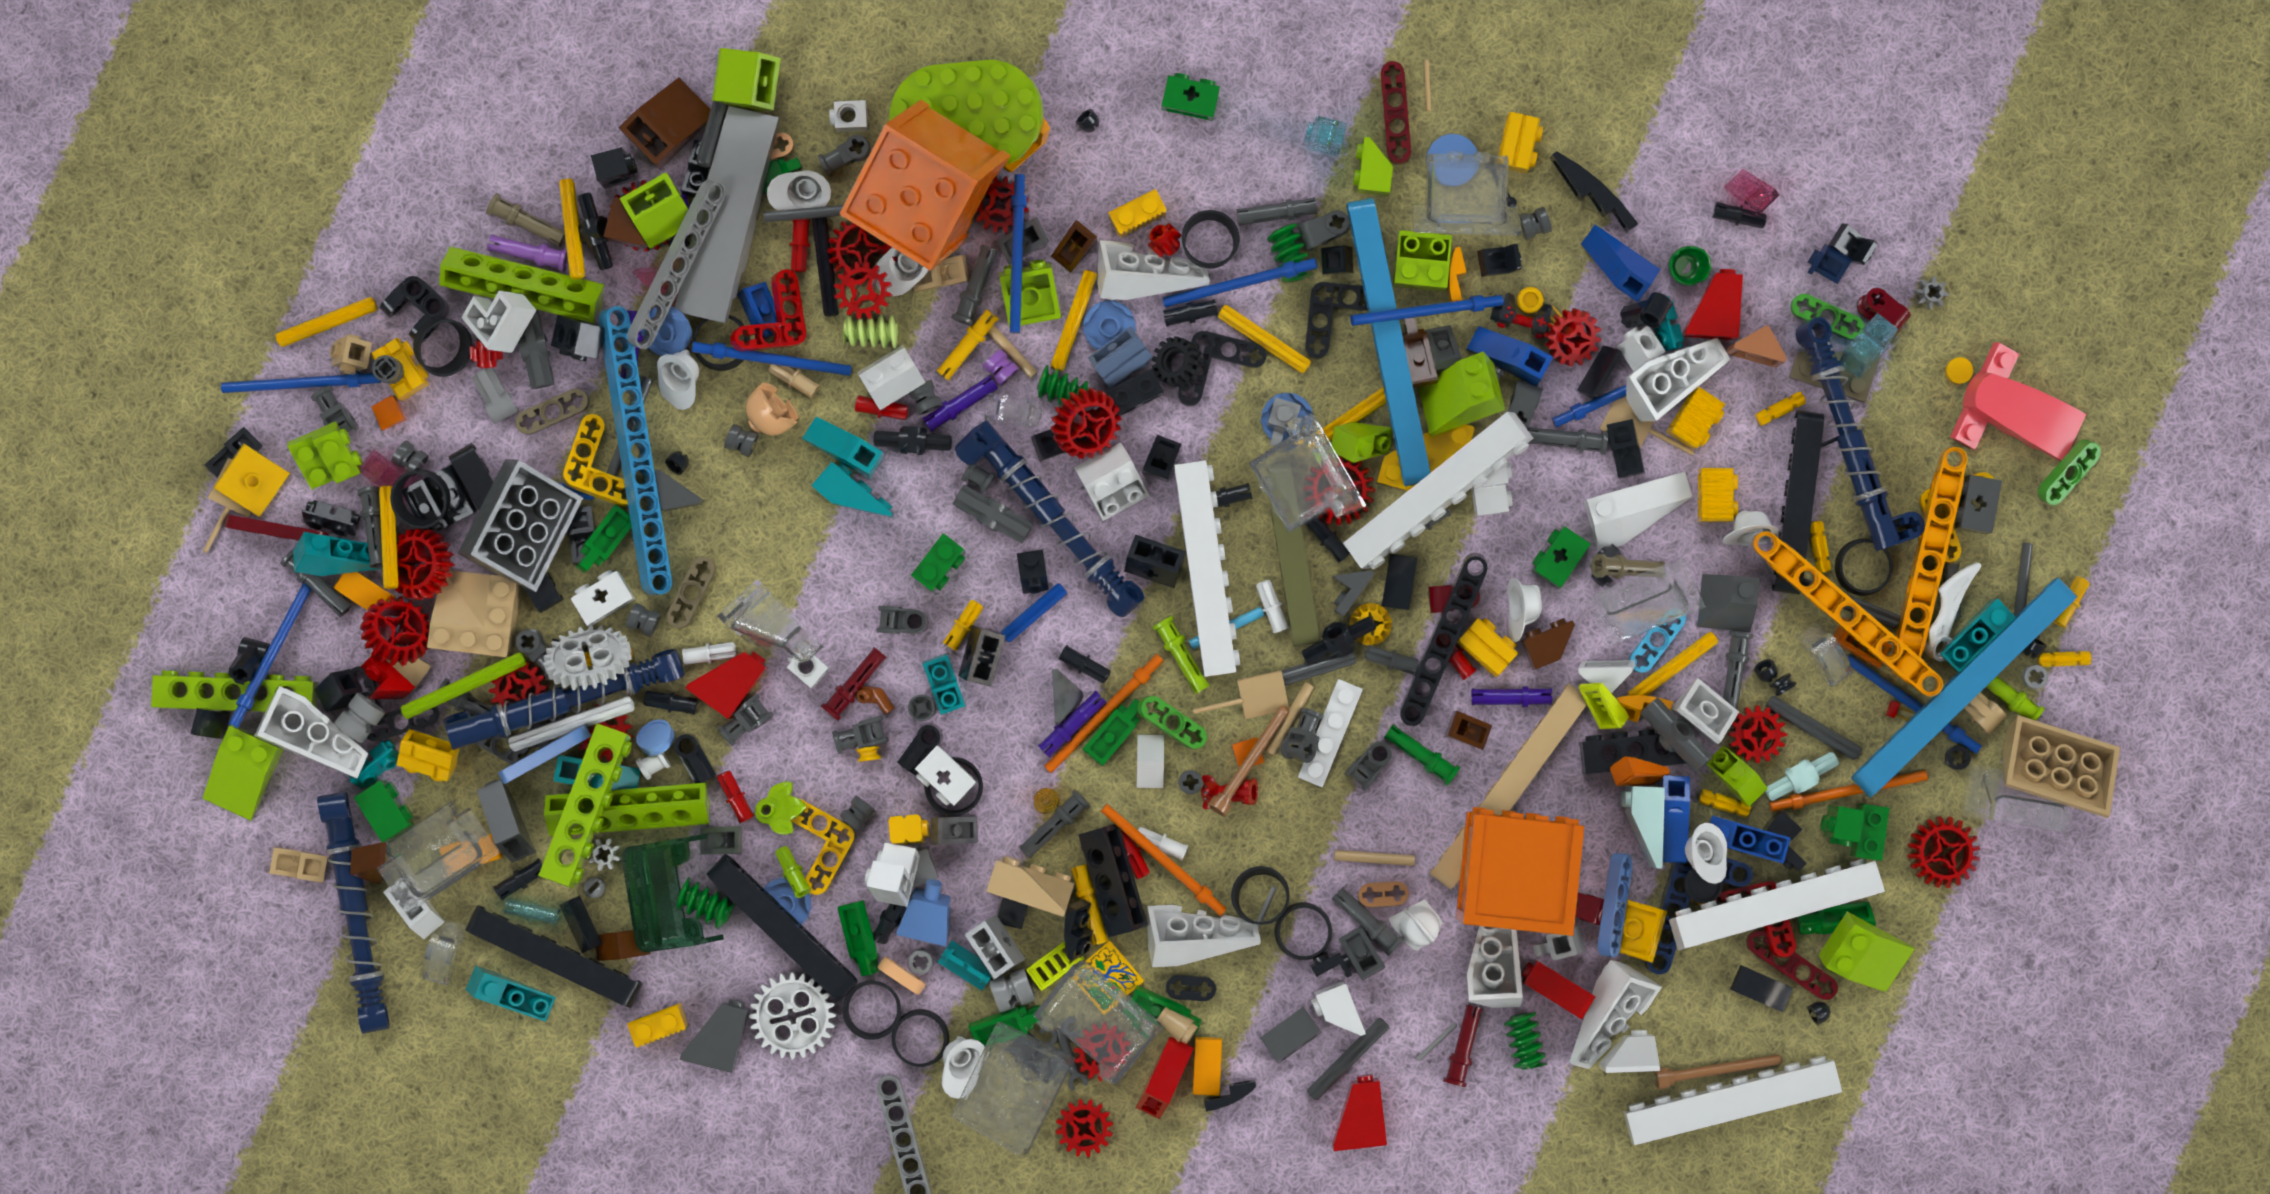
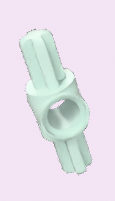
(1802, 776)

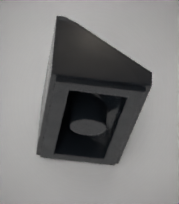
(1599, 371)
(1399, 582)
(580, 924)

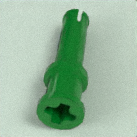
(1432, 761)

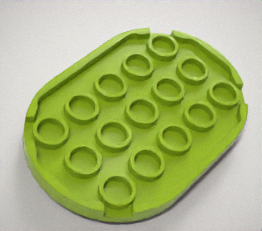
(982, 97)

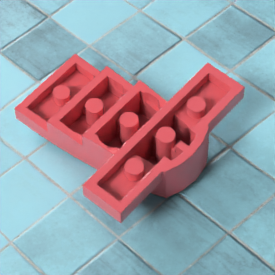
(2015, 409)

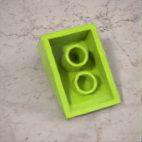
(1462, 395)
(241, 772)
(1864, 953)

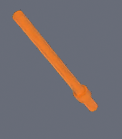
(1140, 677)
(1797, 801)
(1202, 893)

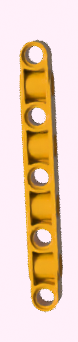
(1934, 541)
(1861, 626)

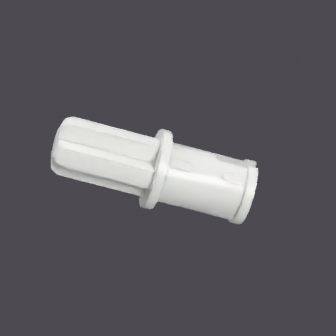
(1272, 606)
(709, 653)
(1165, 844)

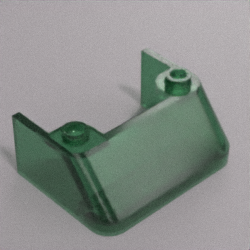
(653, 895)

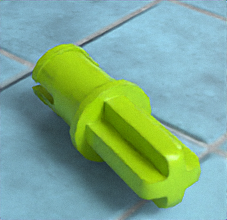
(792, 872)

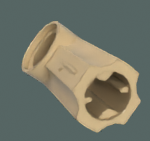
(1985, 713)

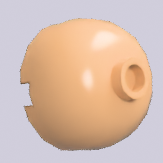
(768, 412)

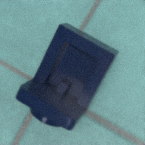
(1829, 263)

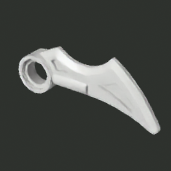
(1951, 597)

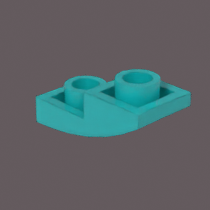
(943, 684)

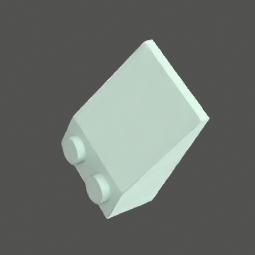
(1646, 816)

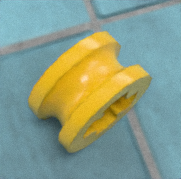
(868, 753)

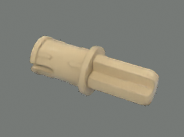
(795, 379)

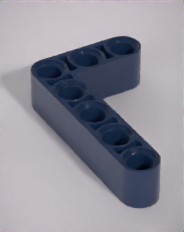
(1682, 900)

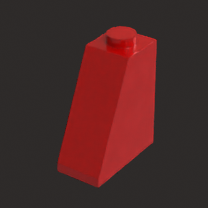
(1718, 308)
(729, 683)
(1557, 988)
(1164, 1078)
(1361, 1117)

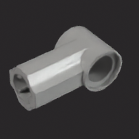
(496, 398)

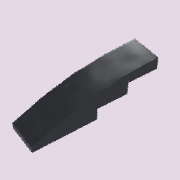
(1585, 184)

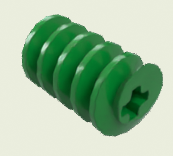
(1288, 250)
(1058, 386)
(704, 904)
(1525, 1041)

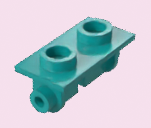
(1667, 334)
(384, 759)
(965, 965)

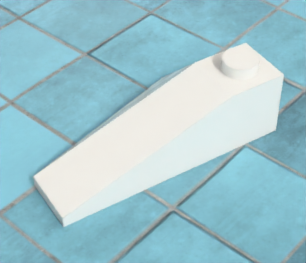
(1134, 275)
(1670, 378)
(1629, 511)
(303, 730)
(1186, 938)
(1495, 969)
(1618, 995)

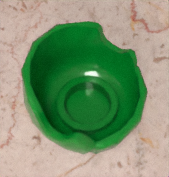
(1699, 262)

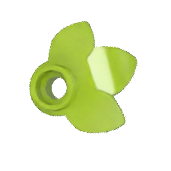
(783, 808)

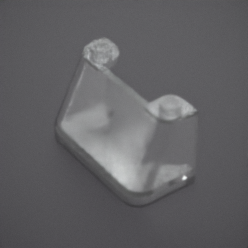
(1099, 1020)

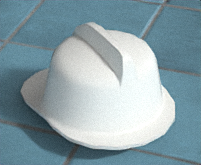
(798, 190)
(901, 274)
(677, 378)
(1747, 525)
(1524, 607)
(1708, 852)
(1417, 925)
(959, 1062)

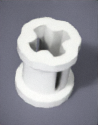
(652, 764)

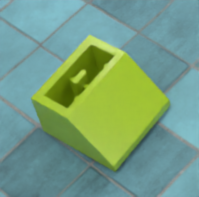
(746, 79)
(656, 209)
(1422, 261)

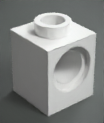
(860, 122)
(1640, 347)
(814, 676)

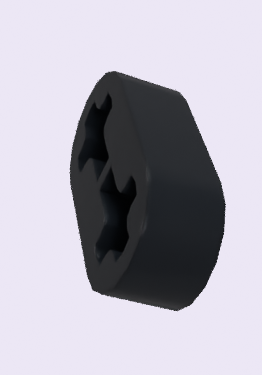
(1191, 994)

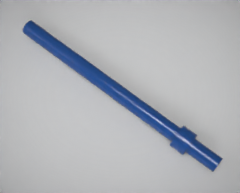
(1018, 202)
(1289, 269)
(1474, 303)
(720, 351)
(304, 382)
(1579, 411)
(246, 701)
(1954, 733)

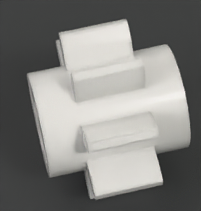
(611, 857)

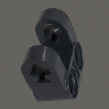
(401, 295)

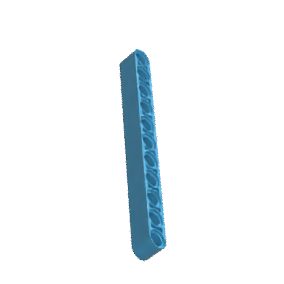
(1388, 341)
(629, 463)
(1963, 687)

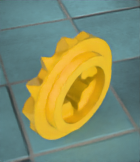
(1378, 614)

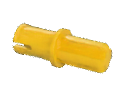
(2079, 587)
(963, 625)

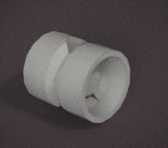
(359, 718)
(1012, 990)

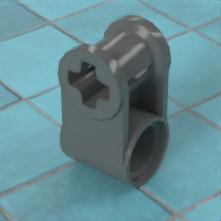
(1319, 231)
(1525, 401)
(900, 620)
(1368, 765)

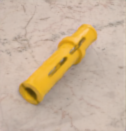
(968, 343)
(1086, 891)

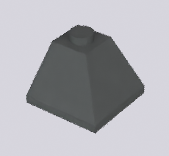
(1728, 602)

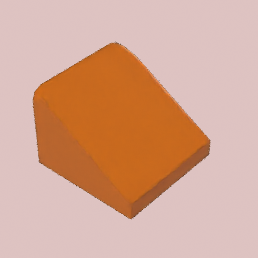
(388, 412)
(1243, 748)

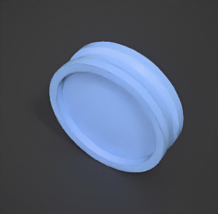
(655, 737)

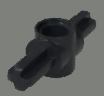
(592, 231)
(912, 440)
(1338, 639)

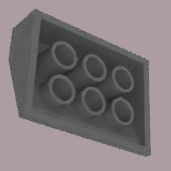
(520, 524)

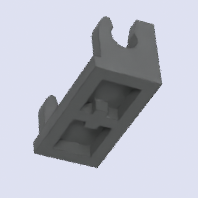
(1290, 1035)

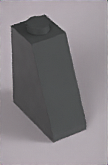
(505, 821)
(720, 1038)

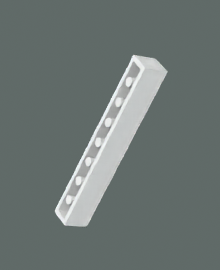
(1438, 490)
(1205, 568)
(1776, 905)
(1732, 1101)

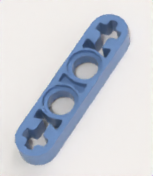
(544, 754)
(1615, 904)

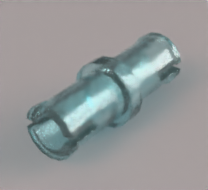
(532, 911)

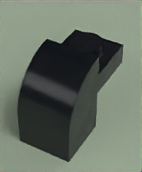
(1785, 826)

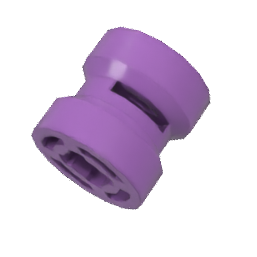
(998, 361)

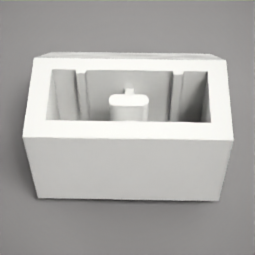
(1112, 481)

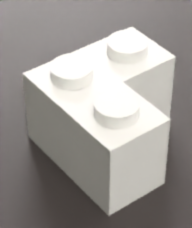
(499, 320)
(1492, 496)
(893, 874)

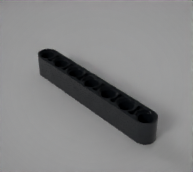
(478, 482)
(1800, 488)
(1438, 651)
(782, 927)
(555, 958)

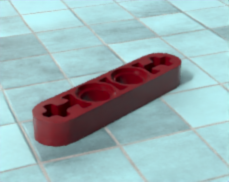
(1392, 113)
(267, 528)
(1791, 965)

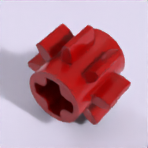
(1164, 240)
(484, 357)

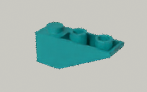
(844, 447)
(843, 491)
(330, 555)
(1977, 634)
(568, 767)
(509, 993)

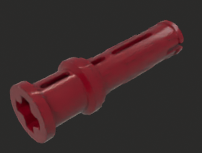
(874, 658)
(1461, 1058)

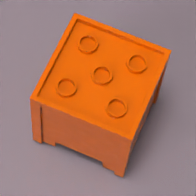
(923, 184)
(1520, 871)

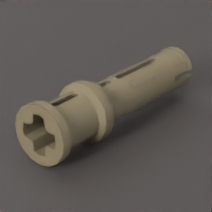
(515, 215)
(1620, 567)

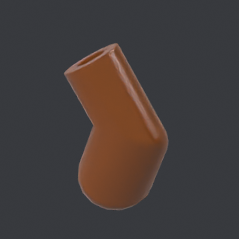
(877, 696)

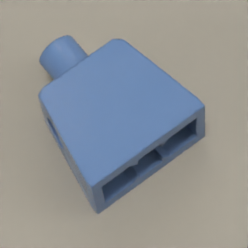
(927, 915)

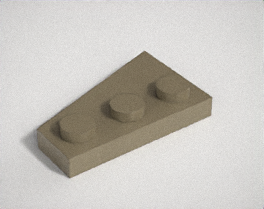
(1855, 387)

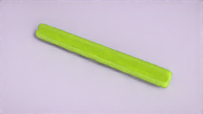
(463, 685)

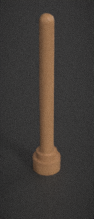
(1221, 803)
(1667, 1077)

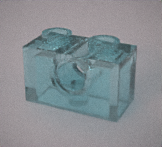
(1325, 136)
(1868, 345)

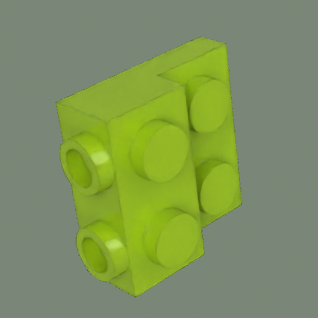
(1038, 293)
(325, 455)

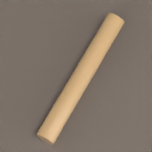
(1011, 351)
(1290, 719)
(1370, 857)

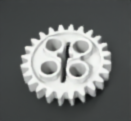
(567, 662)
(799, 1037)

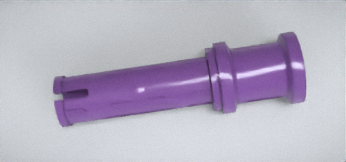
(540, 254)

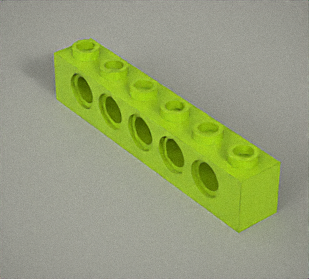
(542, 288)
(166, 696)
(640, 808)
(572, 816)

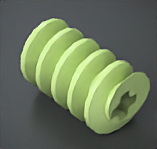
(871, 331)

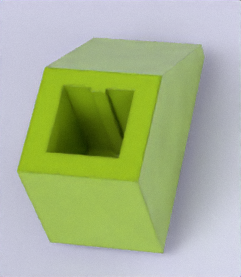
(1374, 171)
(1361, 441)
(1737, 776)

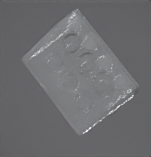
(1012, 1088)

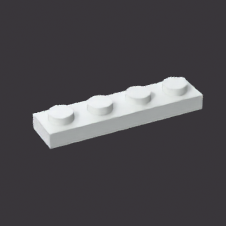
(1331, 731)

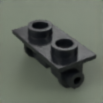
(319, 516)

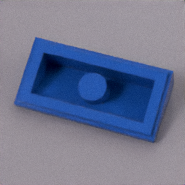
(758, 306)

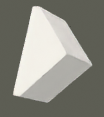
(1609, 672)
(1150, 761)

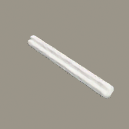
(568, 724)

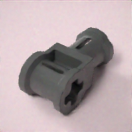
(843, 154)
(333, 410)
(534, 653)
(746, 718)
(862, 735)
(1302, 737)

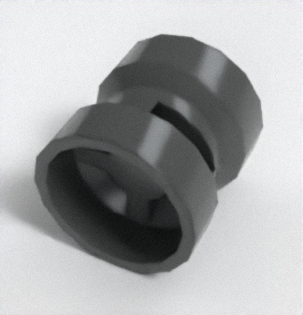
(1535, 223)
(393, 370)
(920, 395)
(740, 440)
(409, 457)
(643, 620)
(917, 707)
(858, 813)

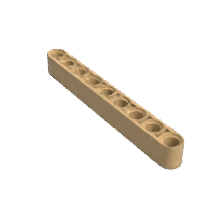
(1518, 773)

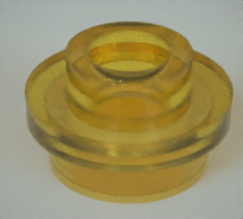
(1042, 796)

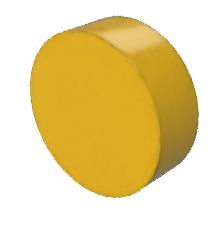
(1529, 300)
(1959, 370)

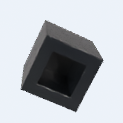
(337, 690)

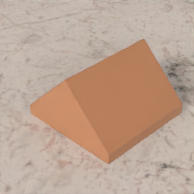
(1760, 348)

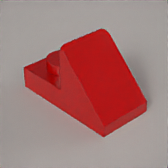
(392, 683)

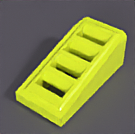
(1607, 710)
(1060, 972)

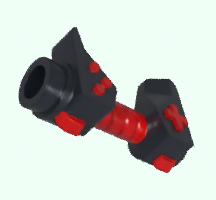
(1506, 314)

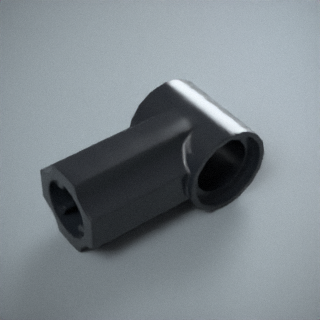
(1646, 312)
(247, 660)
(919, 749)
(696, 761)

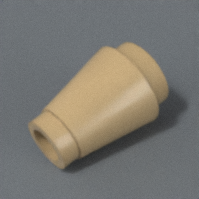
(1177, 1025)

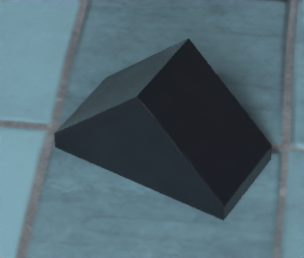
(1161, 458)

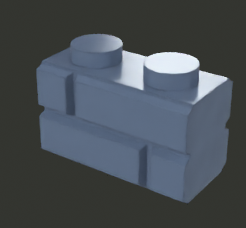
(1120, 357)

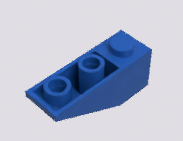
(1620, 263)
(1511, 355)
(1676, 817)
(1753, 840)

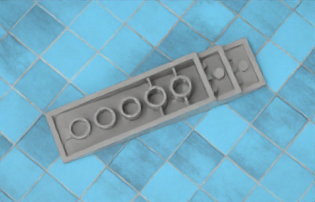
(742, 167)

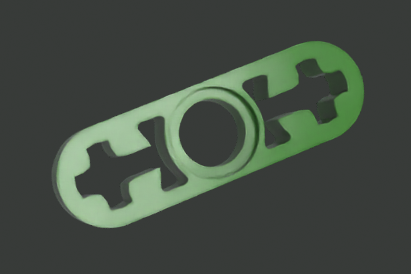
(1812, 301)
(2079, 454)
(1183, 739)

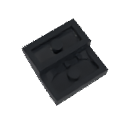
(427, 499)

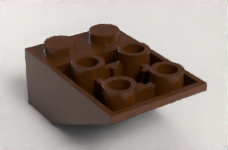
(666, 122)

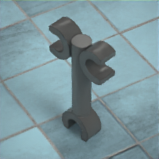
(1066, 1047)

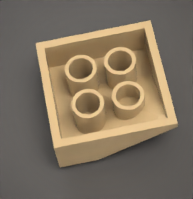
(475, 615)
(1031, 885)

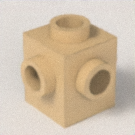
(357, 349)

